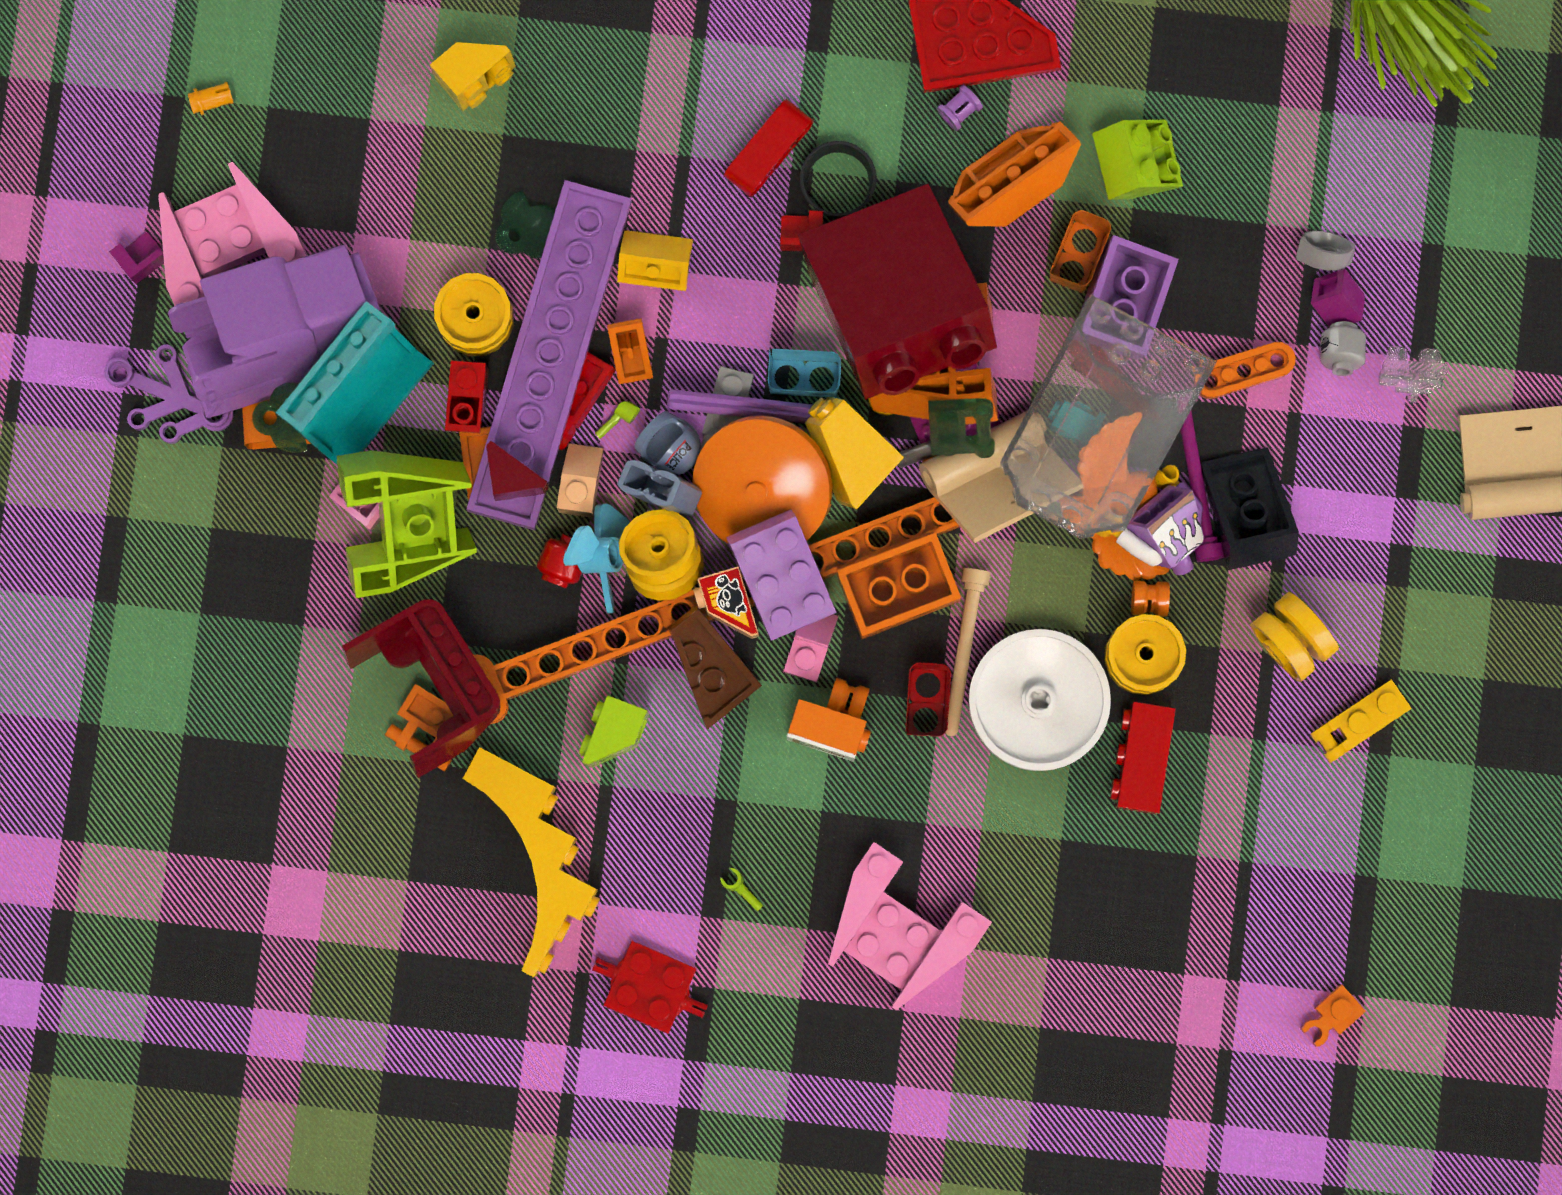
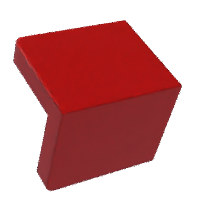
(795, 225)

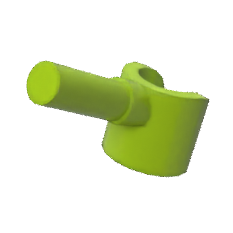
(625, 410)
(742, 890)

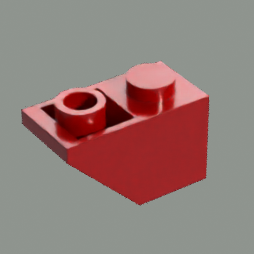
(466, 396)

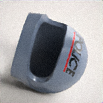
(674, 445)

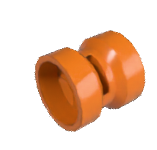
(1150, 598)
(840, 695)

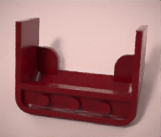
(429, 636)

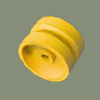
(468, 294)
(661, 554)
(1294, 636)
(1124, 658)

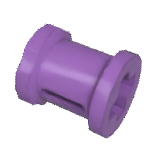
(964, 97)

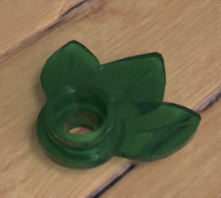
(528, 222)
(281, 432)

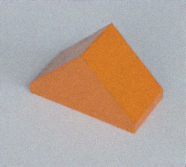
(630, 351)

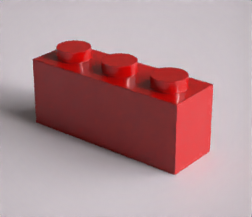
(1143, 757)

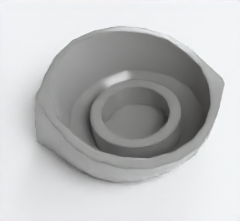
(1325, 250)

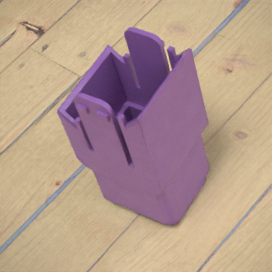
(267, 324)

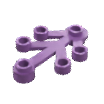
(174, 397)

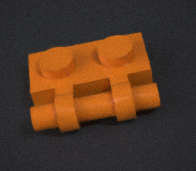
(424, 712)

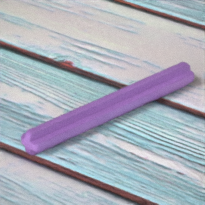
(737, 406)

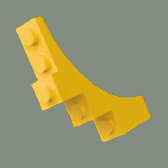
(549, 848)

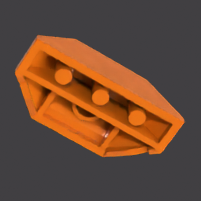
(1015, 176)

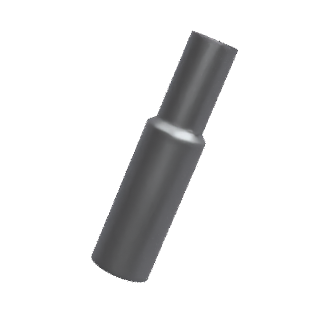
(915, 454)

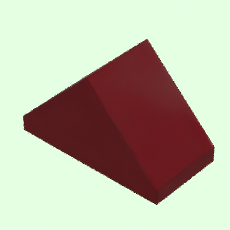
(510, 477)

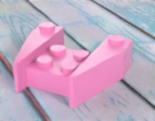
(221, 235)
(894, 938)

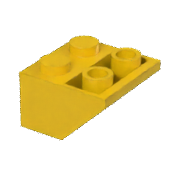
(471, 70)

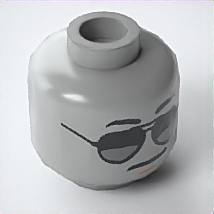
(1343, 348)

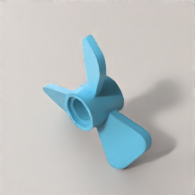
(599, 549)

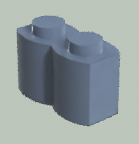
(659, 488)

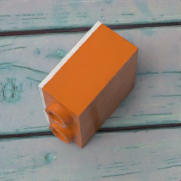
(828, 730)

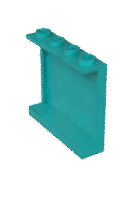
(355, 385)

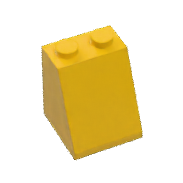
(853, 449)

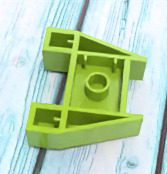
(414, 518)

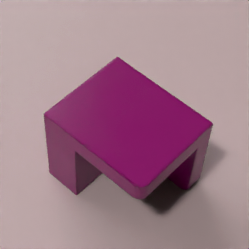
(139, 257)
(1338, 298)

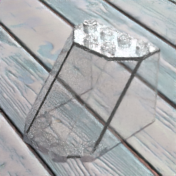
(1103, 421)

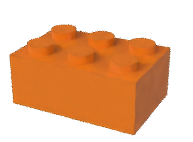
(898, 586)

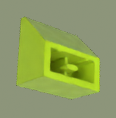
(1137, 158)
(616, 731)

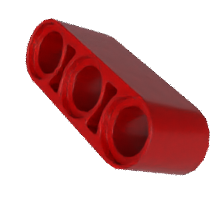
(768, 148)

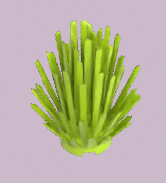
(1423, 39)

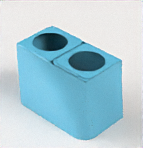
(795, 359)

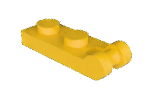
(1362, 720)

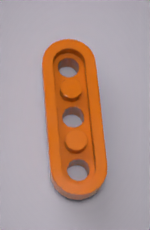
(1259, 367)

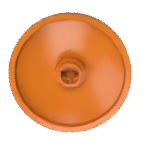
(759, 471)

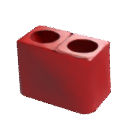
(935, 703)

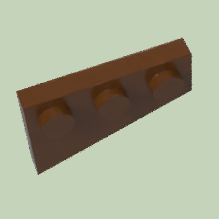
(711, 667)

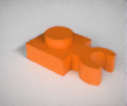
(1336, 1012)

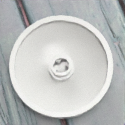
(1039, 700)

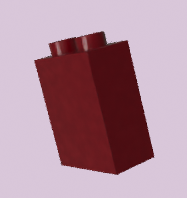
(898, 292)

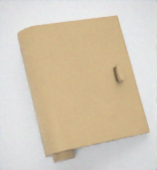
(1511, 467)
(975, 487)

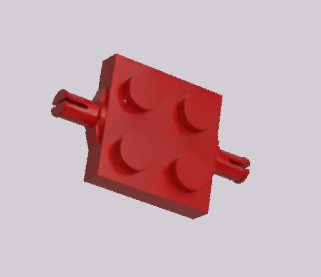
(650, 987)

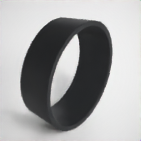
(838, 147)

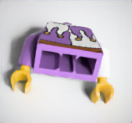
(1166, 526)

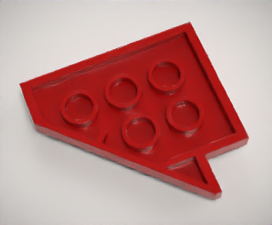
(978, 43)

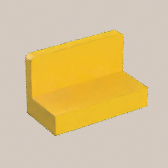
(654, 260)

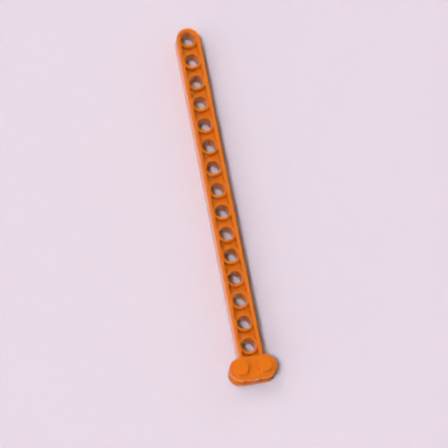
(662, 611)

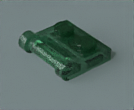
(949, 427)

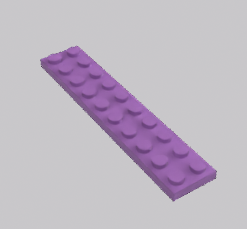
(552, 344)

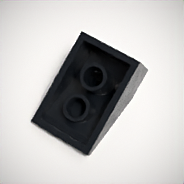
(1249, 509)

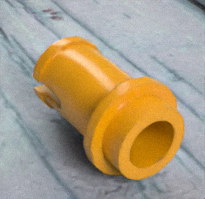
(210, 98)

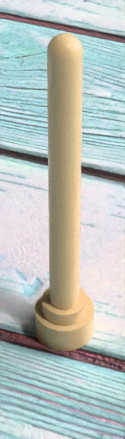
(974, 583)

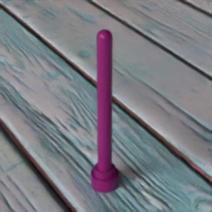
(1210, 548)

